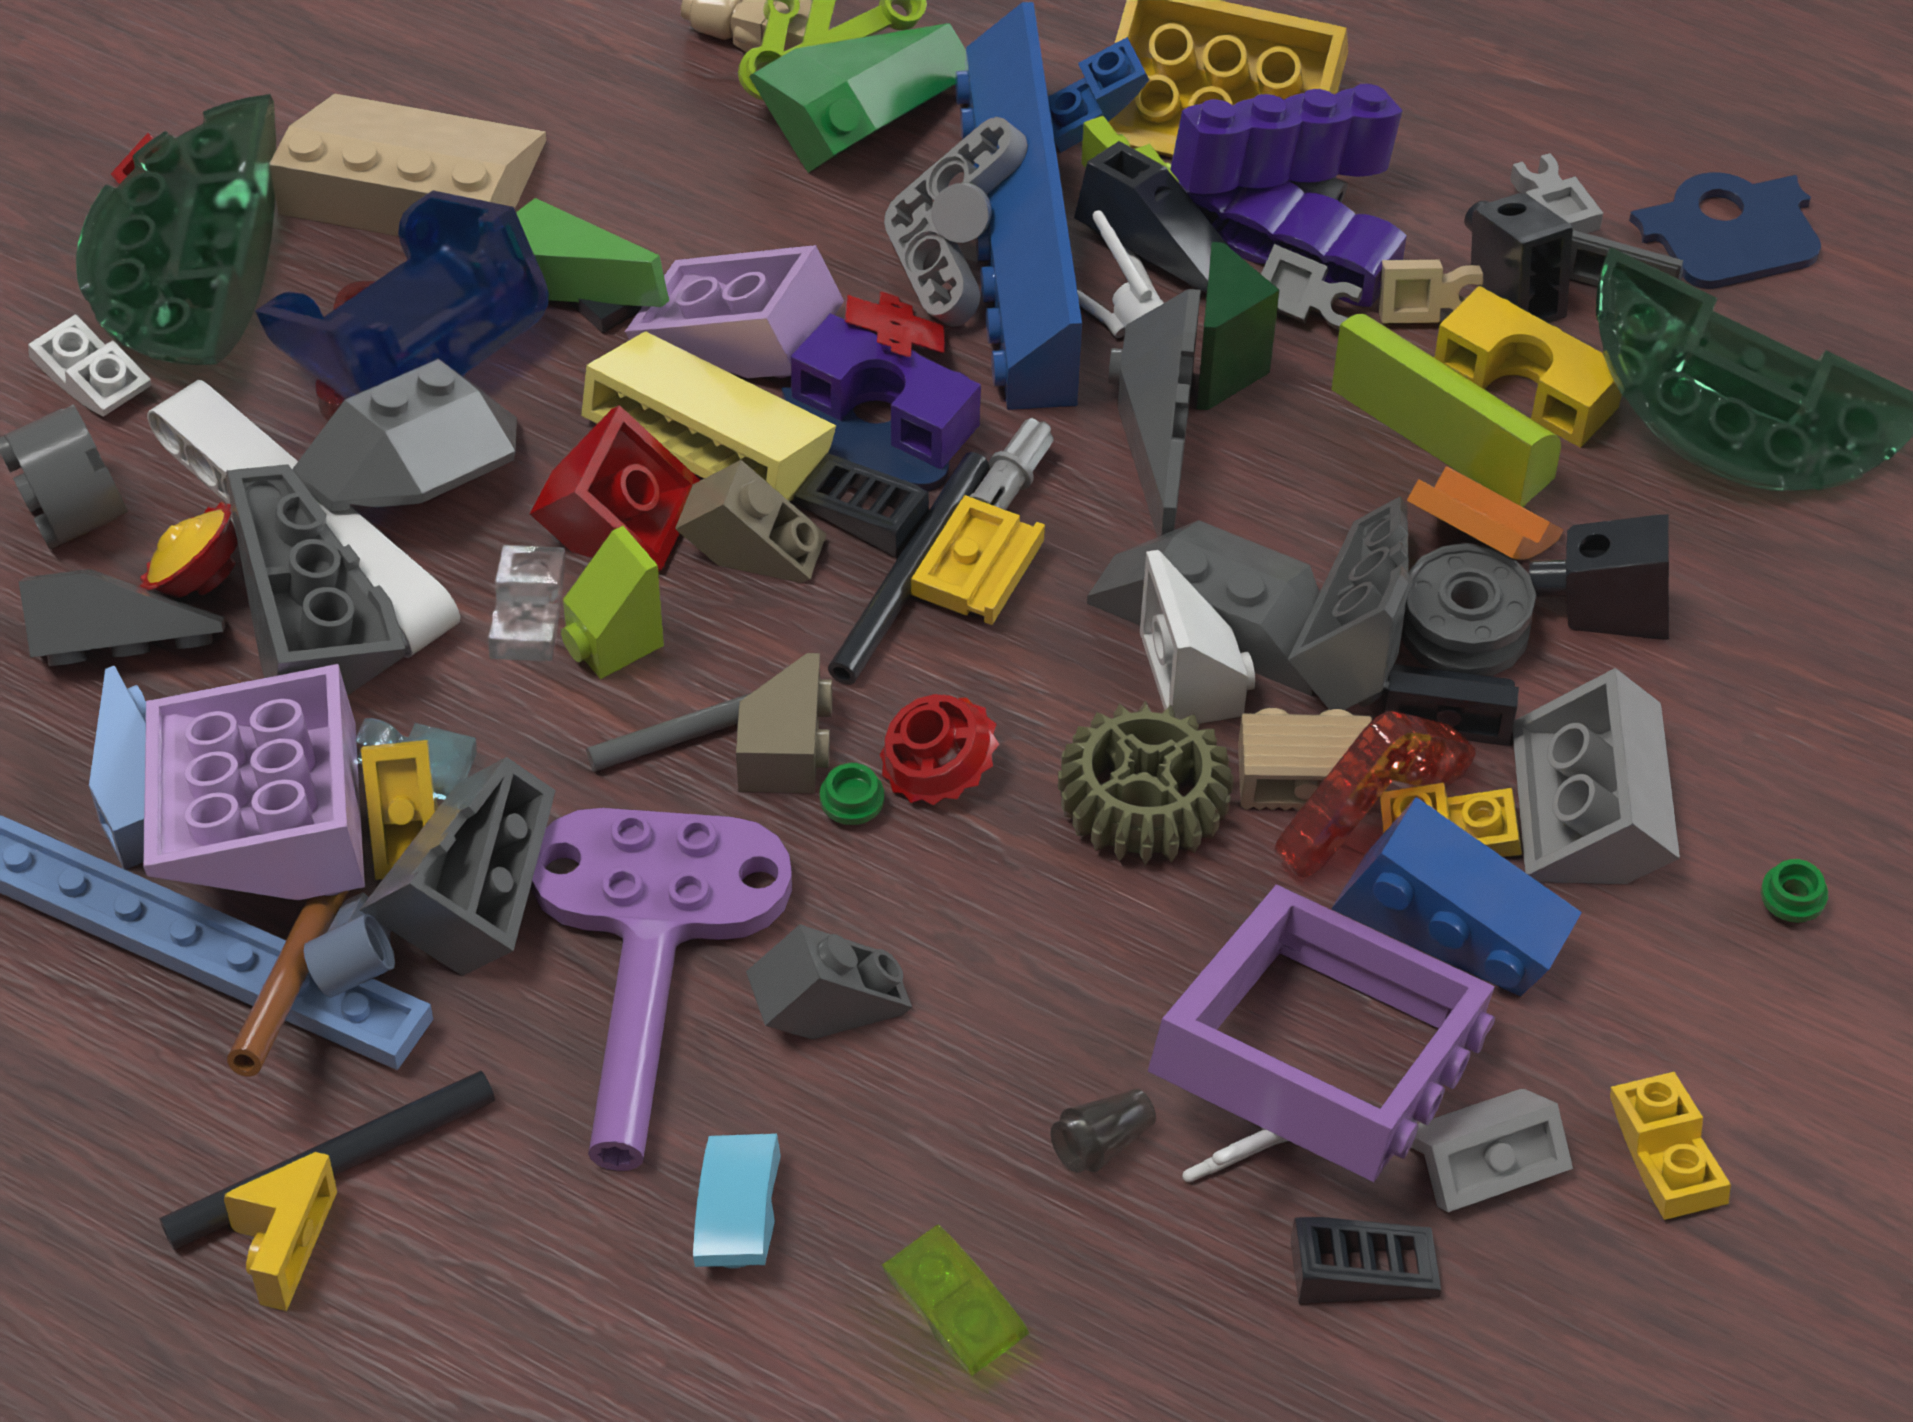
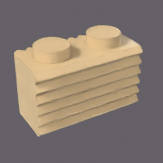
(1291, 754)

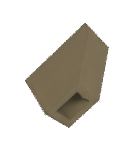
(750, 526)
(780, 730)

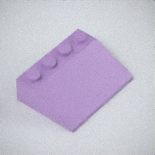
(255, 787)

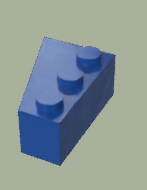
(1457, 901)

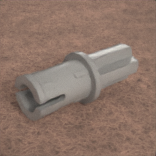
(1013, 467)

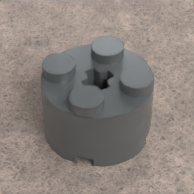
(62, 476)

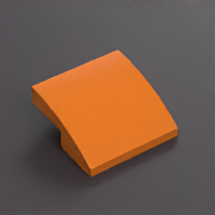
(1485, 515)

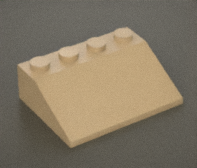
(373, 159)

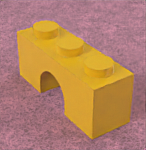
(1496, 339)

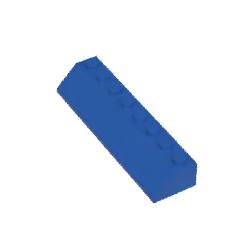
(1028, 236)

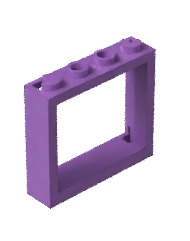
(1288, 1100)

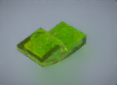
(955, 1299)

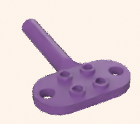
(654, 886)

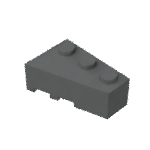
(469, 869)

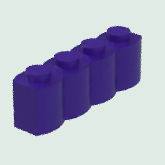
(1282, 140)
(1307, 225)

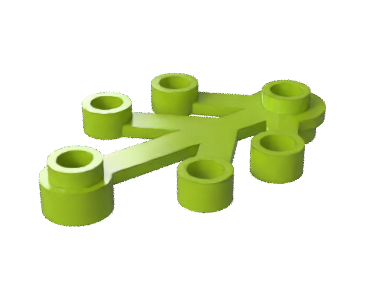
(818, 30)

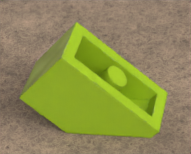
(614, 607)

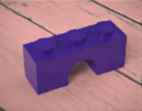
(930, 404)

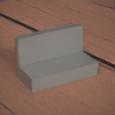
(1493, 1148)

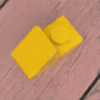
(397, 798)
(285, 1219)

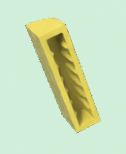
(707, 413)

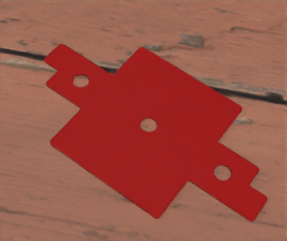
(908, 332)

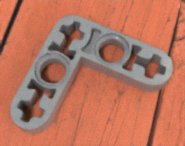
(918, 237)

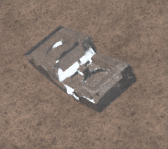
(527, 603)

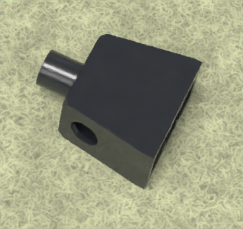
(1523, 253)
(1612, 577)

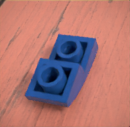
(1108, 86)

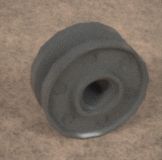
(1468, 610)

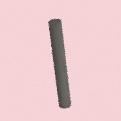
(664, 734)

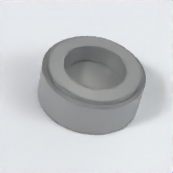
(961, 212)

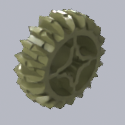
(1141, 801)

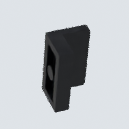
(1471, 703)

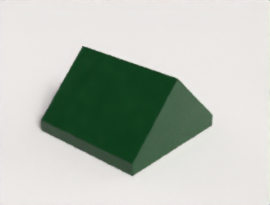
(1236, 327)

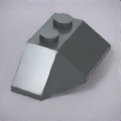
(407, 441)
(1247, 584)

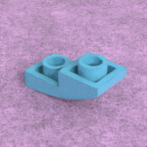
(735, 1200)

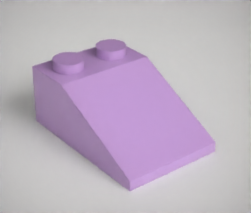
(743, 308)

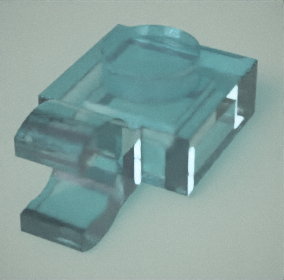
(449, 752)

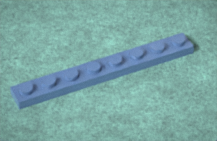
(198, 942)

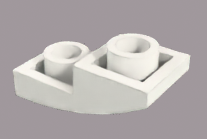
(86, 367)

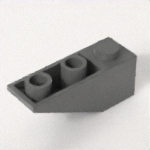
(95, 611)

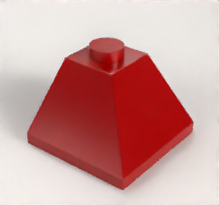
(614, 481)

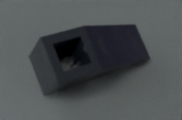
(1148, 212)

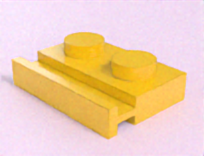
(977, 559)

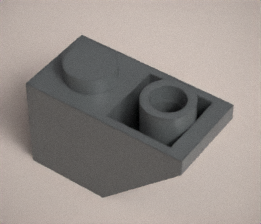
(826, 984)

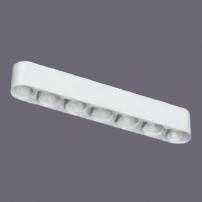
(216, 437)

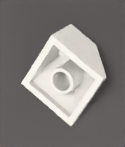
(1191, 648)

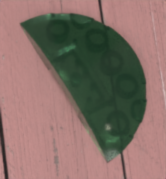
(185, 237)
(1738, 396)

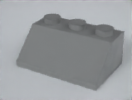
(1595, 785)

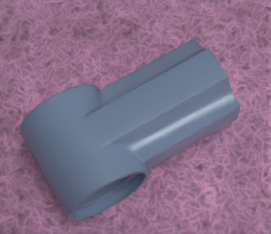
(350, 951)

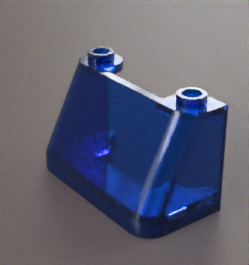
(454, 300)

